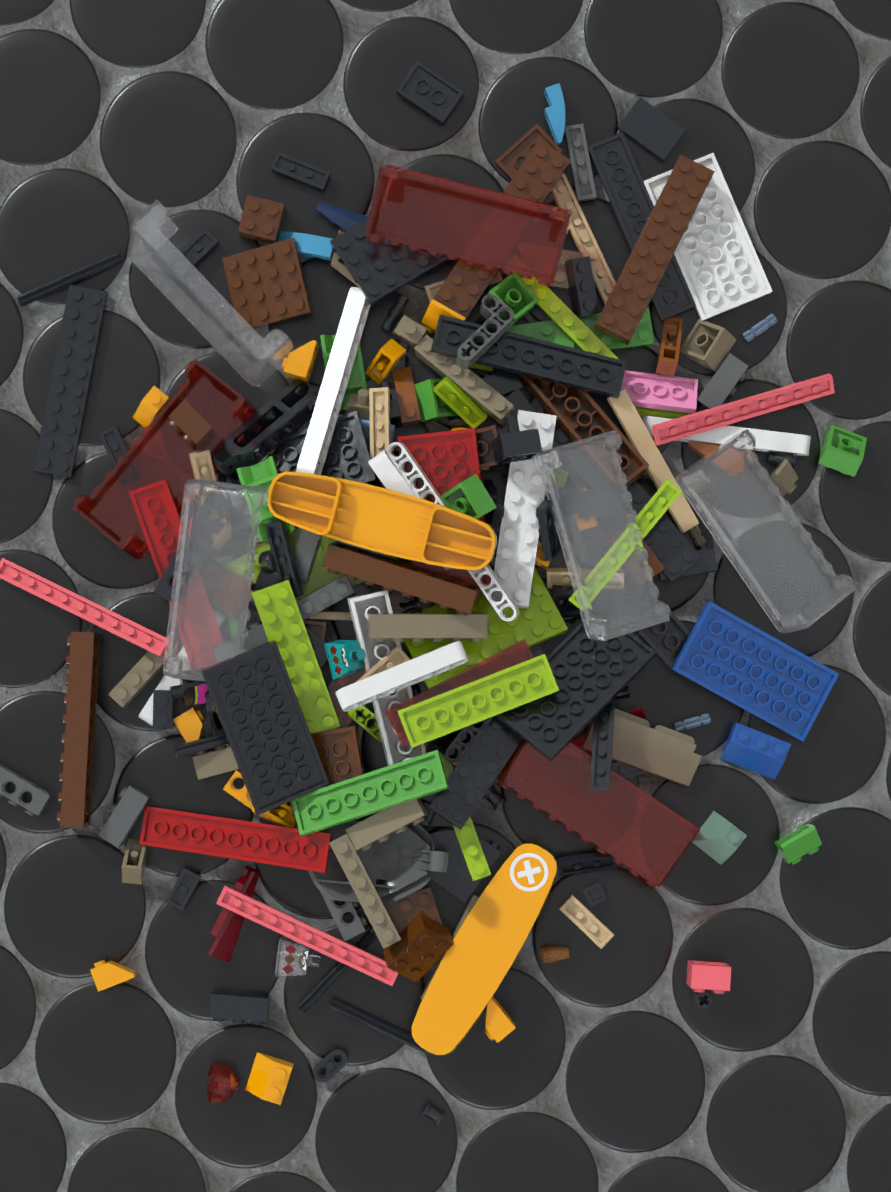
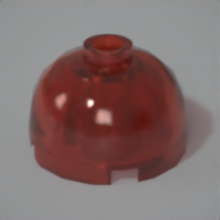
(221, 1083)

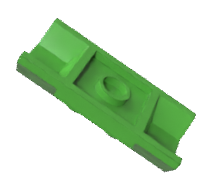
(357, 376)
(261, 476)

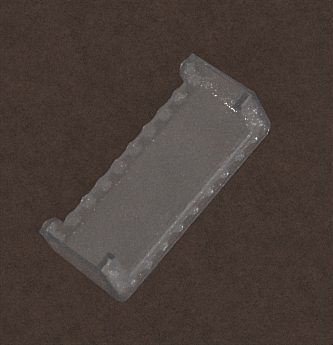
(200, 302)
(762, 535)
(601, 537)
(212, 576)

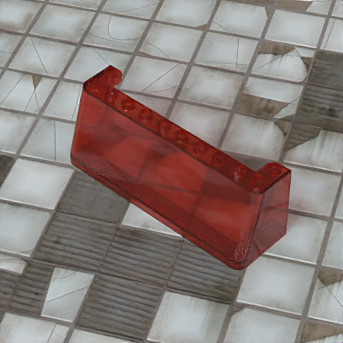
(468, 223)
(163, 455)
(620, 823)

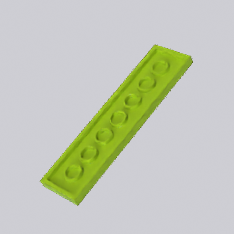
(285, 625)
(478, 700)

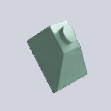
(718, 838)

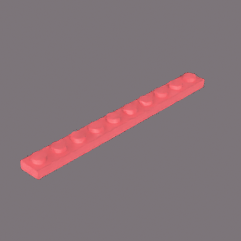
(743, 409)
(82, 607)
(306, 935)

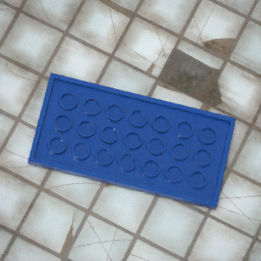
(755, 671)

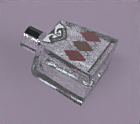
(294, 958)

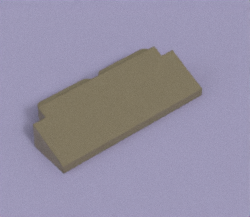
(649, 749)

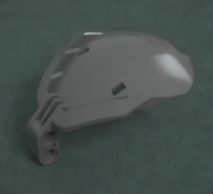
(402, 861)

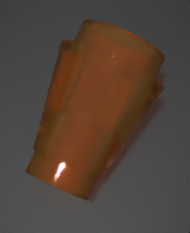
(553, 954)

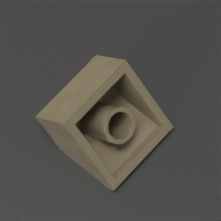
(707, 344)

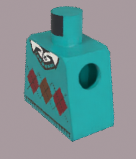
(344, 657)

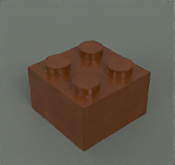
(261, 219)

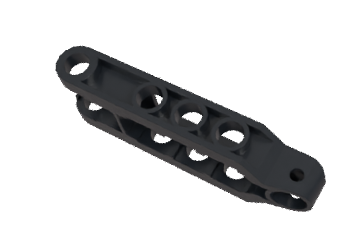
(286, 408)

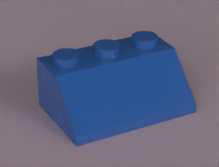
(755, 750)

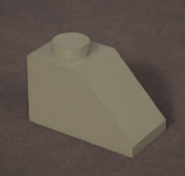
(784, 477)
(134, 862)

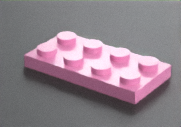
(661, 391)

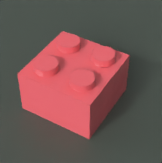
(708, 975)

